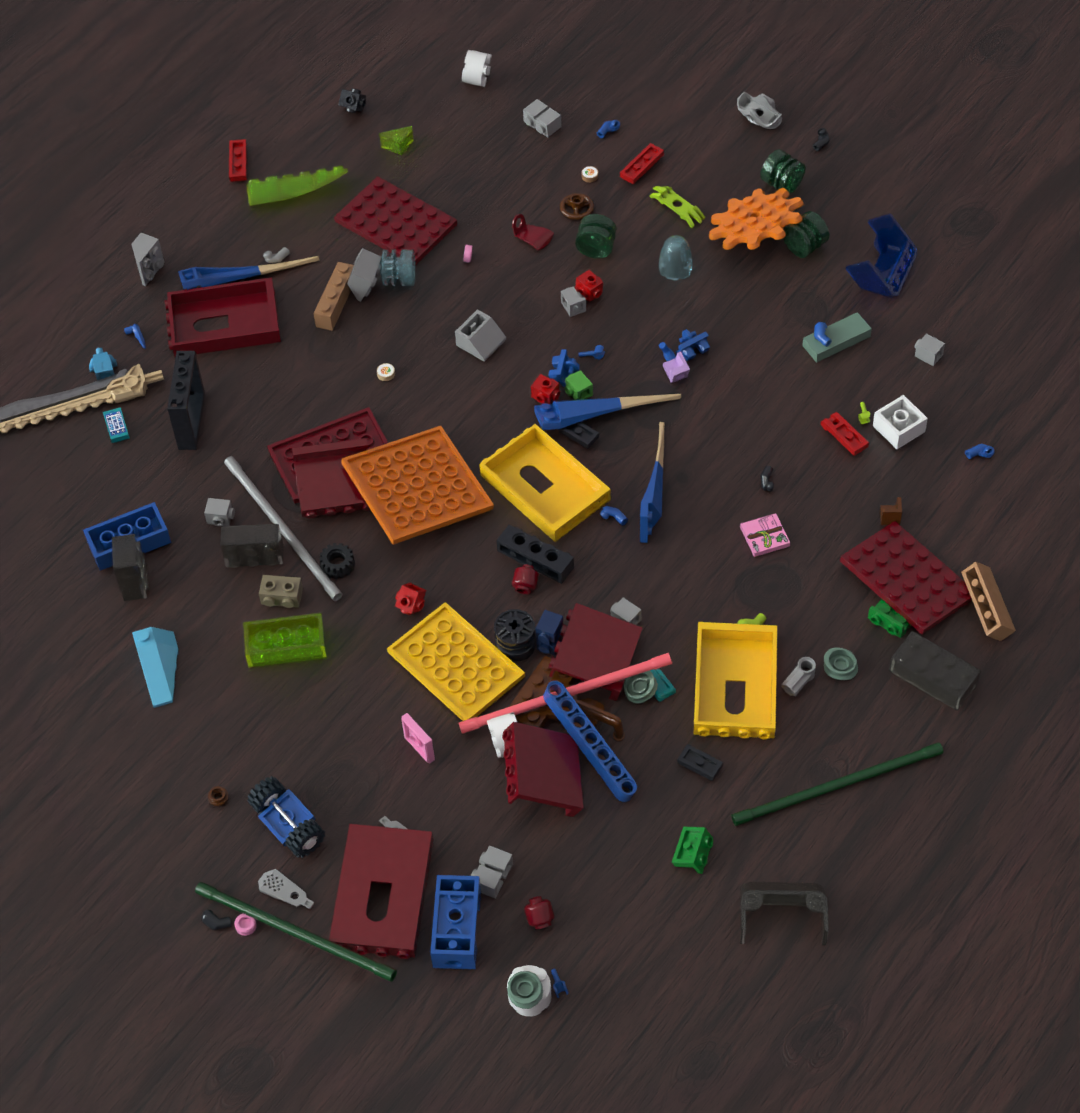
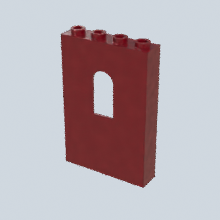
(249, 310)
(383, 857)

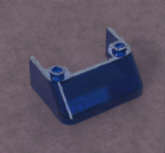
(893, 263)

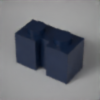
(548, 632)

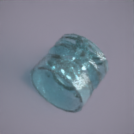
(398, 267)

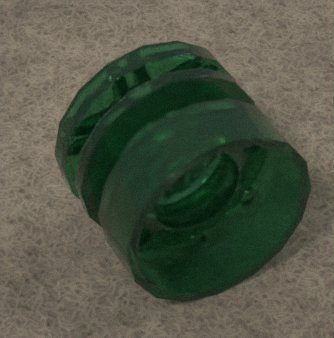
(782, 171)
(806, 235)

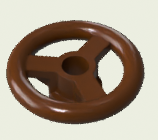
(576, 201)

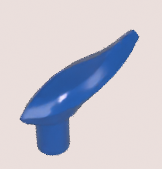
(138, 334)
(667, 352)

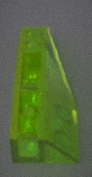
(290, 186)

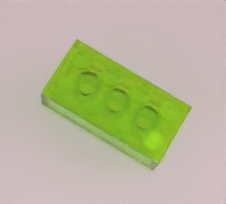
(284, 640)

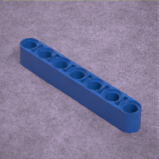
(591, 751)

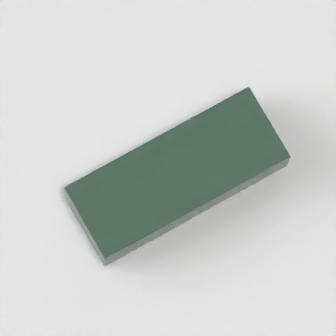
(843, 335)

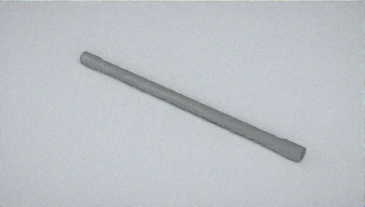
(328, 585)

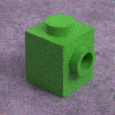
(578, 386)

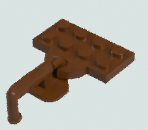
(538, 717)

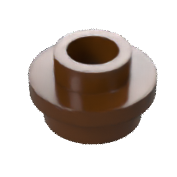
(218, 791)

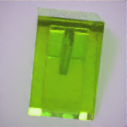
(397, 140)

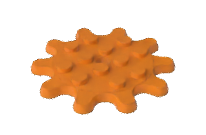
(756, 218)

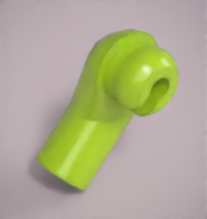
(759, 620)

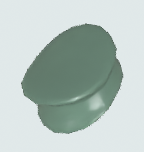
(840, 664)
(640, 687)
(525, 989)

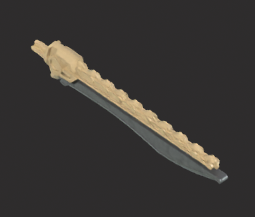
(115, 388)

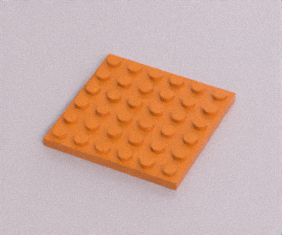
(417, 484)

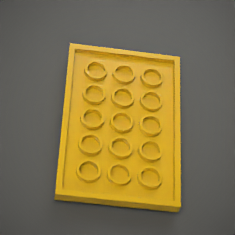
(456, 662)

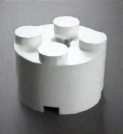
(476, 68)
(496, 727)
(546, 998)

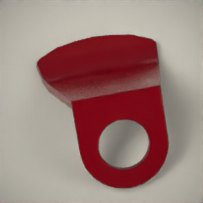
(533, 235)

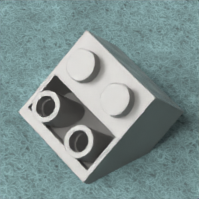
(147, 256)
(364, 273)
(479, 335)

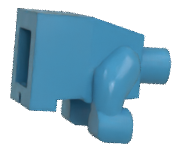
(102, 364)

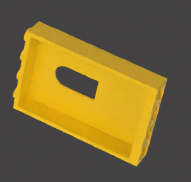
(561, 507)
(736, 654)

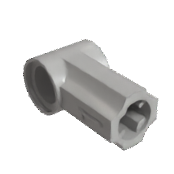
(799, 677)

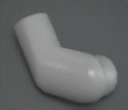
(274, 258)

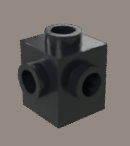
(352, 100)

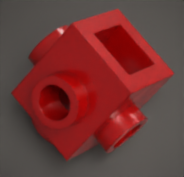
(589, 285)
(545, 390)
(410, 598)

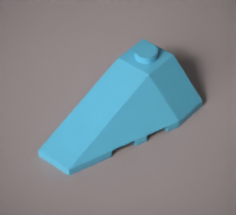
(158, 659)

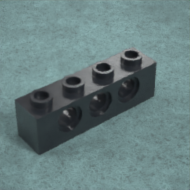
(547, 561)

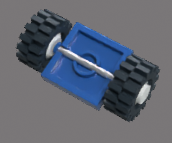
(286, 817)

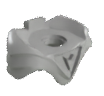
(749, 105)

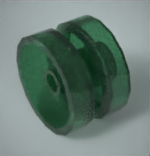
(596, 236)

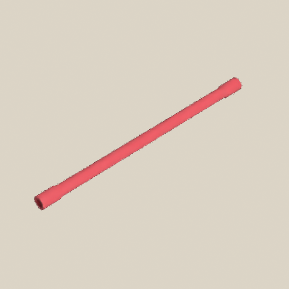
(653, 663)

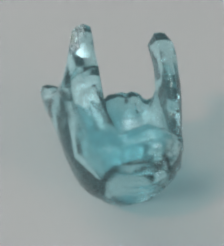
(675, 258)

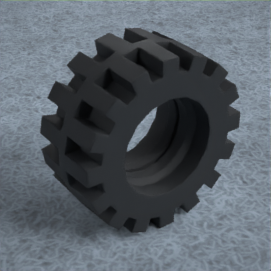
(335, 551)

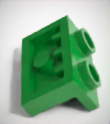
(888, 618)
(693, 848)

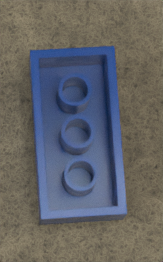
(143, 522)

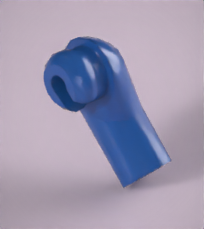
(608, 126)
(980, 450)
(615, 512)

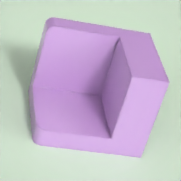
(676, 368)

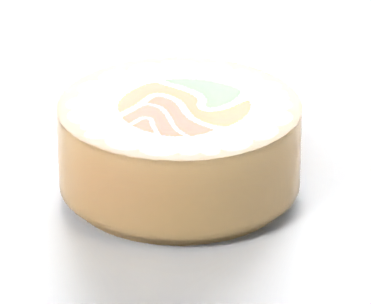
(385, 372)

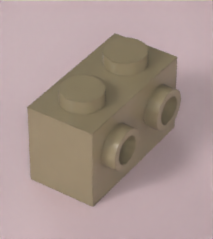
(280, 591)

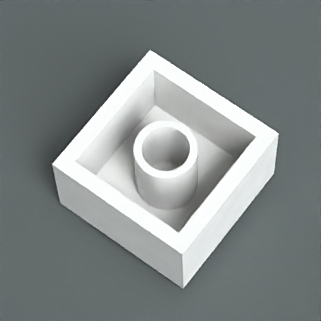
(900, 422)

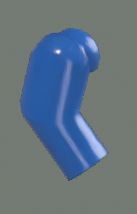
(819, 334)

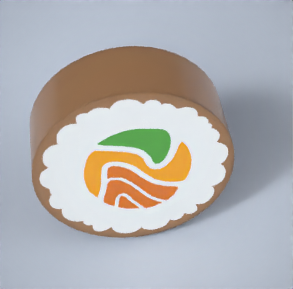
(589, 174)

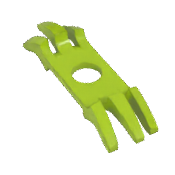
(684, 210)

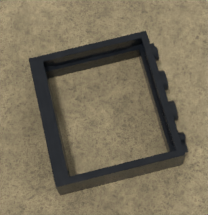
(189, 395)

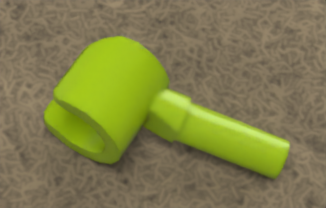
(864, 416)

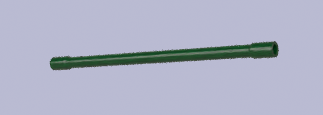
(750, 814)
(377, 968)

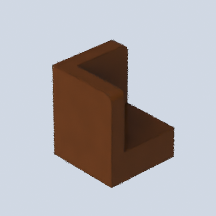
(891, 513)

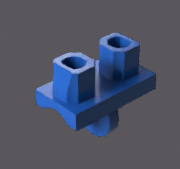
(689, 343)
(565, 367)

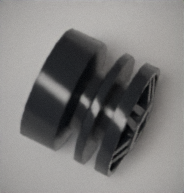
(515, 634)

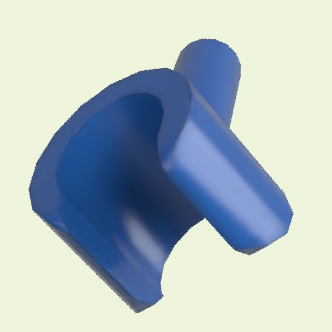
(598, 353)
(559, 985)

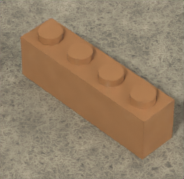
(333, 297)
(988, 601)

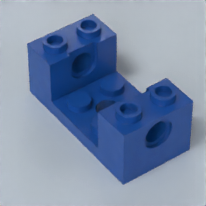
(455, 940)

